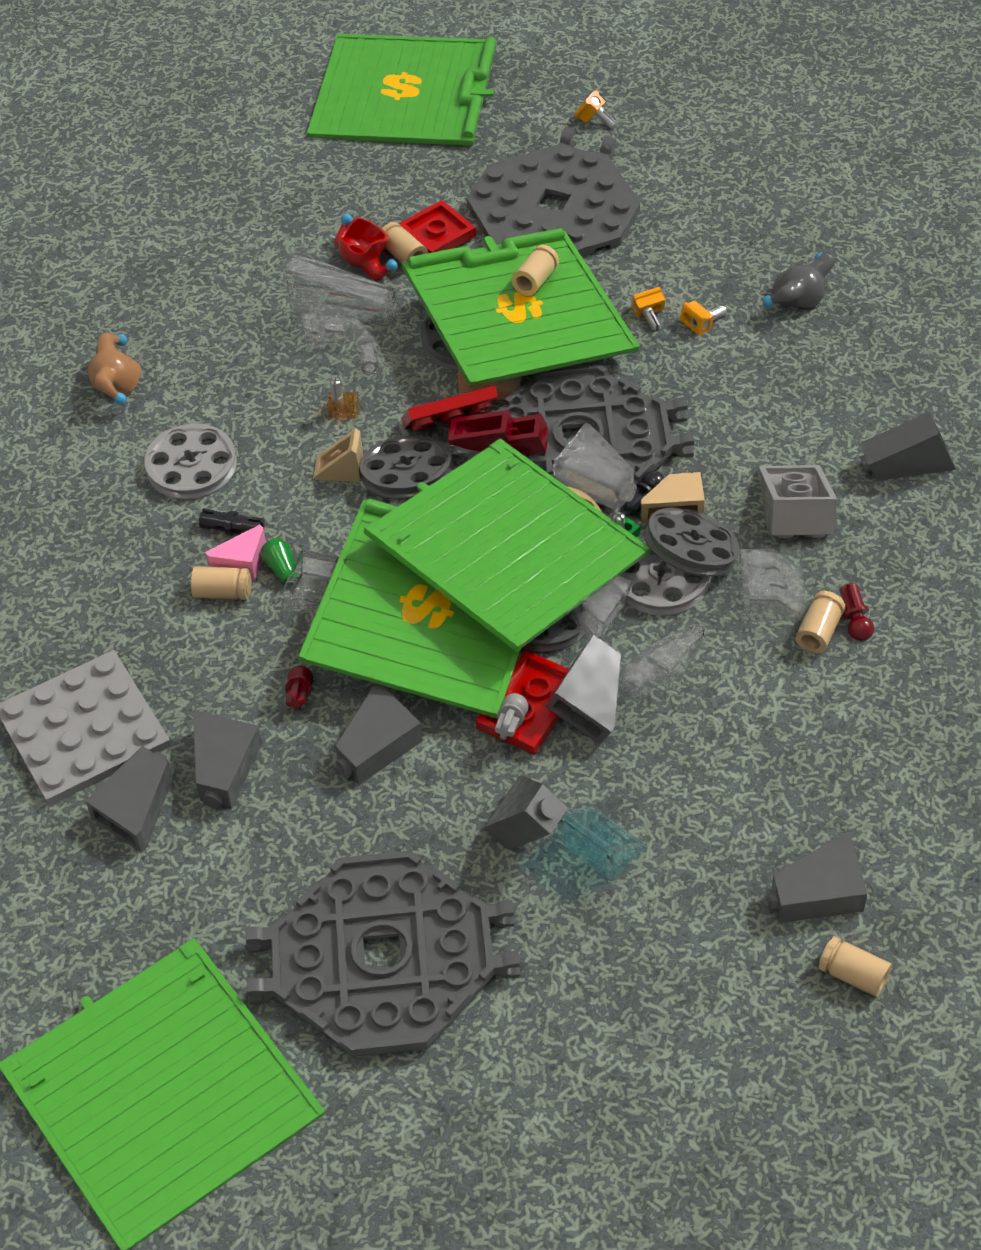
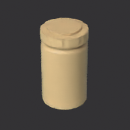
(402, 243)
(535, 270)
(221, 583)
(820, 621)
(855, 966)

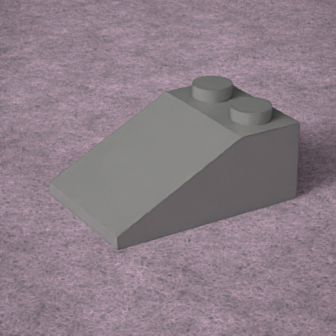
(798, 501)

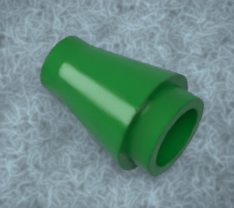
(278, 558)

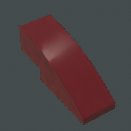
(479, 431)

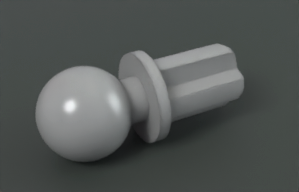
(511, 715)

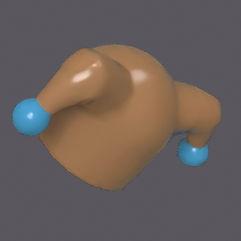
(113, 370)

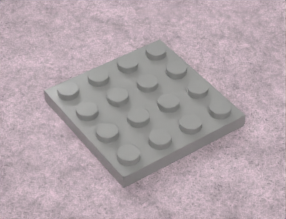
(81, 726)

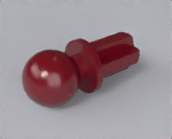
(860, 627)
(298, 686)

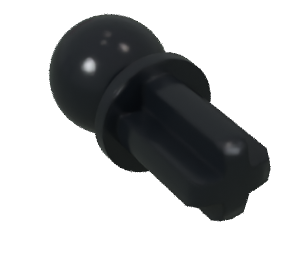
(649, 481)

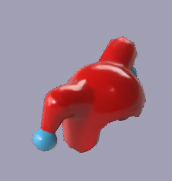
(362, 244)

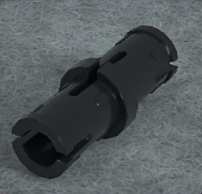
(229, 522)

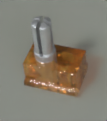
(341, 403)

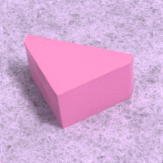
(239, 552)

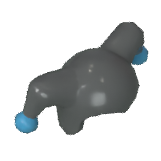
(802, 284)

